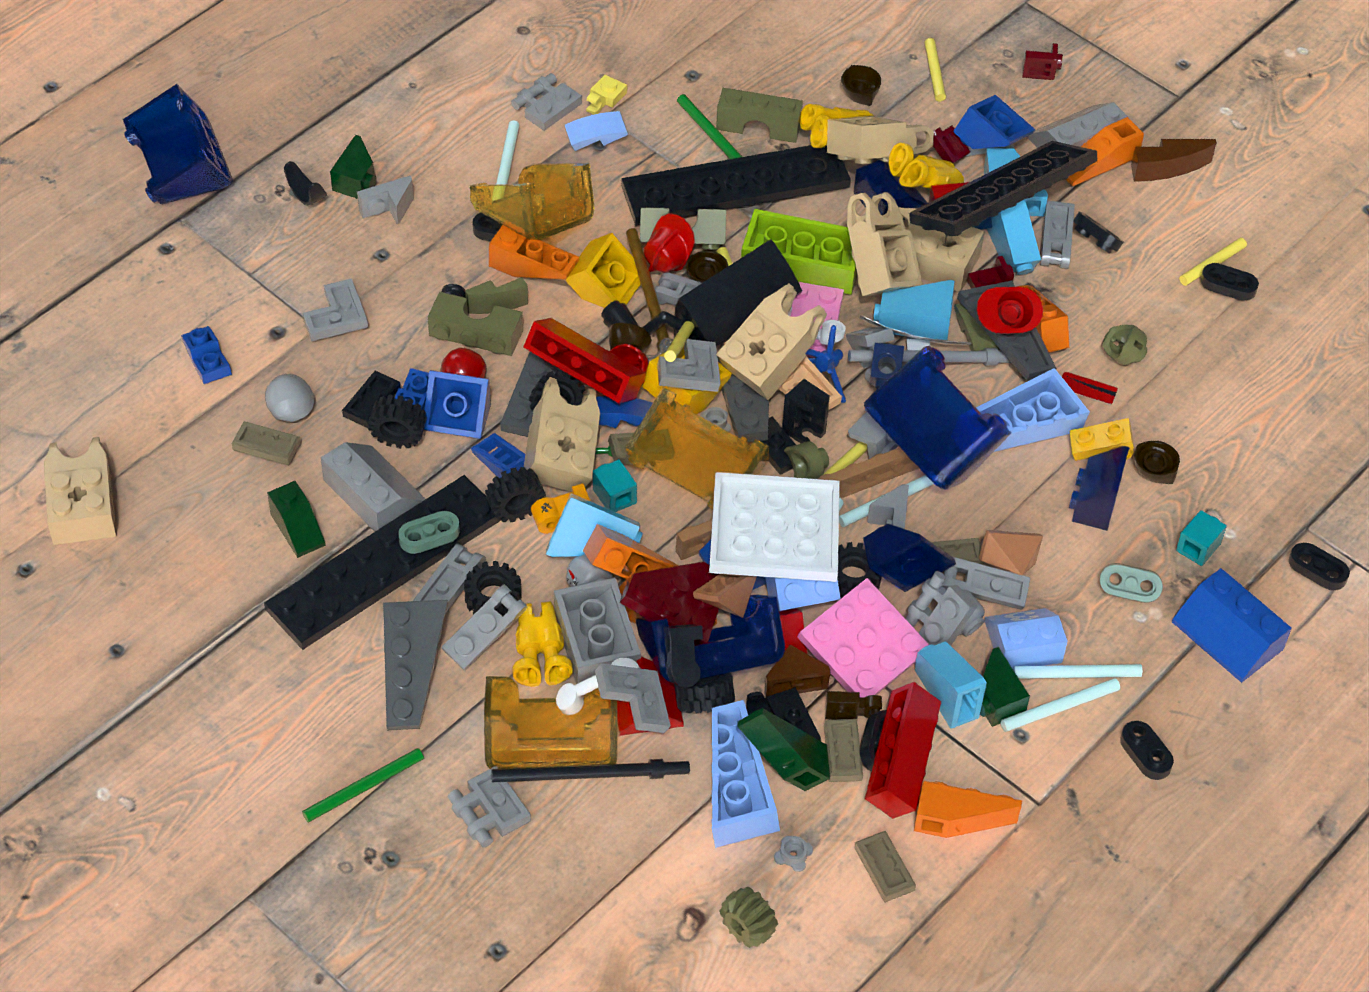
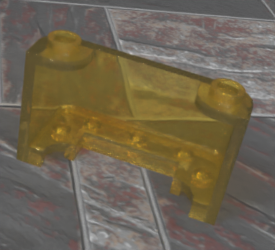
(544, 201)
(691, 448)
(540, 735)

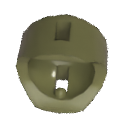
(1131, 344)
(807, 460)

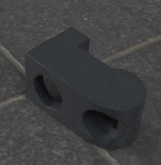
(681, 653)

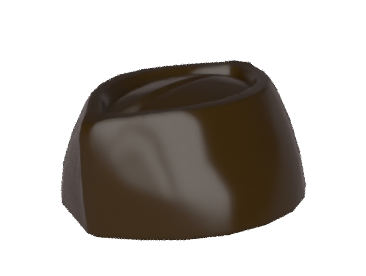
(861, 83)
(705, 265)
(629, 334)
(1157, 461)

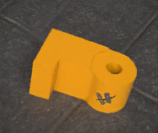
(548, 510)

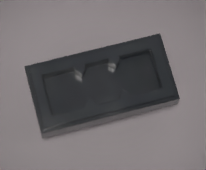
(362, 403)
(778, 441)
(791, 708)

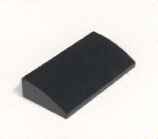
(735, 292)

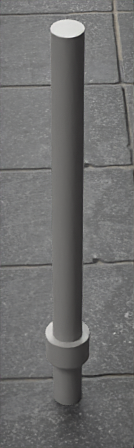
(988, 356)

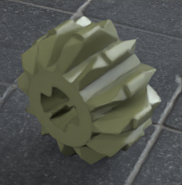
(748, 917)

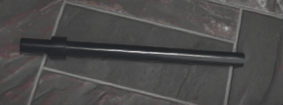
(654, 769)

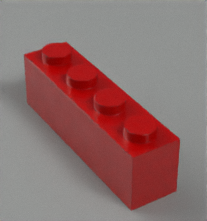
(584, 360)
(903, 750)

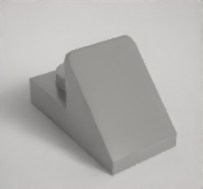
(390, 196)
(867, 337)
(890, 508)

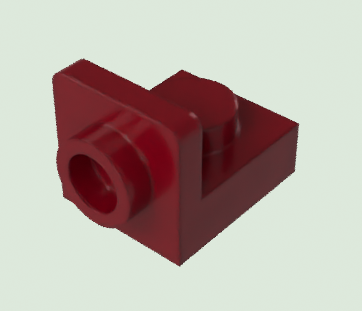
(1042, 64)
(949, 145)
(999, 273)

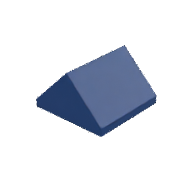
(457, 404)

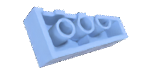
(1038, 410)
(740, 787)

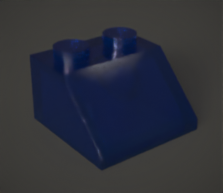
(877, 179)
(1098, 488)
(904, 556)

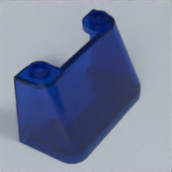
(177, 147)
(935, 420)
(742, 645)

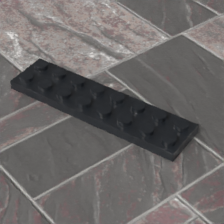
(737, 182)
(1002, 188)
(374, 567)

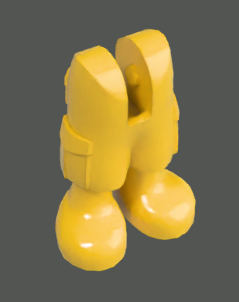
(815, 119)
(922, 169)
(544, 636)

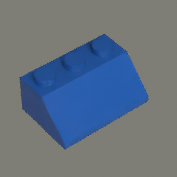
(1232, 625)

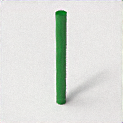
(708, 127)
(362, 785)

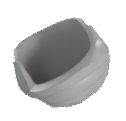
(289, 397)

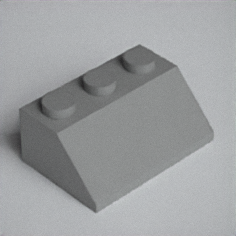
(1079, 126)
(368, 483)
(594, 626)

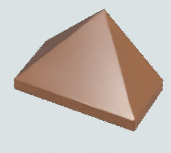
(1011, 550)
(727, 592)

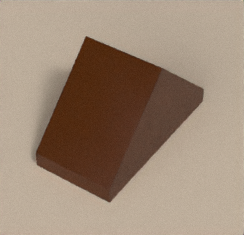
(797, 671)

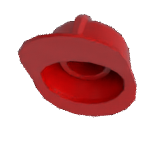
(669, 244)
(1009, 310)

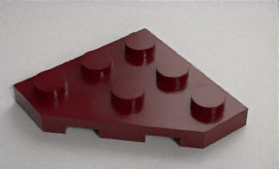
(670, 596)

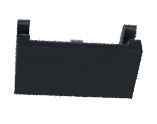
(805, 411)

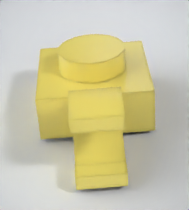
(605, 92)

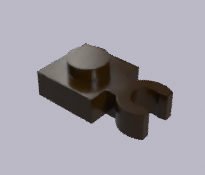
(850, 705)

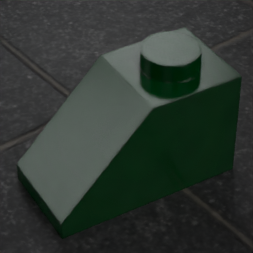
(353, 169)
(295, 518)
(1003, 692)

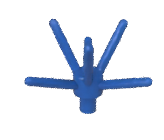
(828, 360)

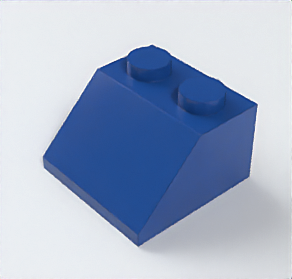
(991, 125)

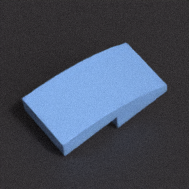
(590, 129)

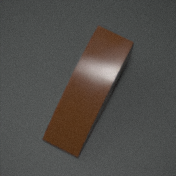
(1171, 158)

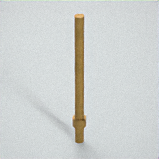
(646, 281)

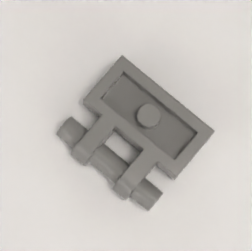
(552, 106)
(949, 615)
(499, 803)

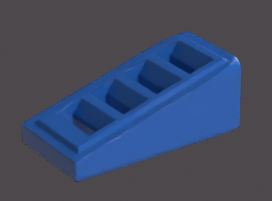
(502, 458)

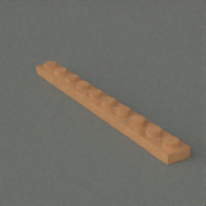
(852, 480)

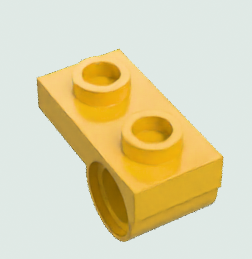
(1101, 438)

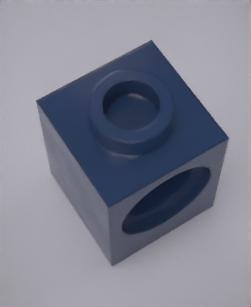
(885, 354)

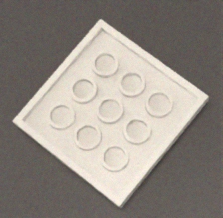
(775, 527)

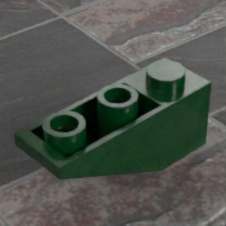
(788, 749)

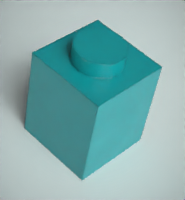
(614, 486)
(1201, 538)

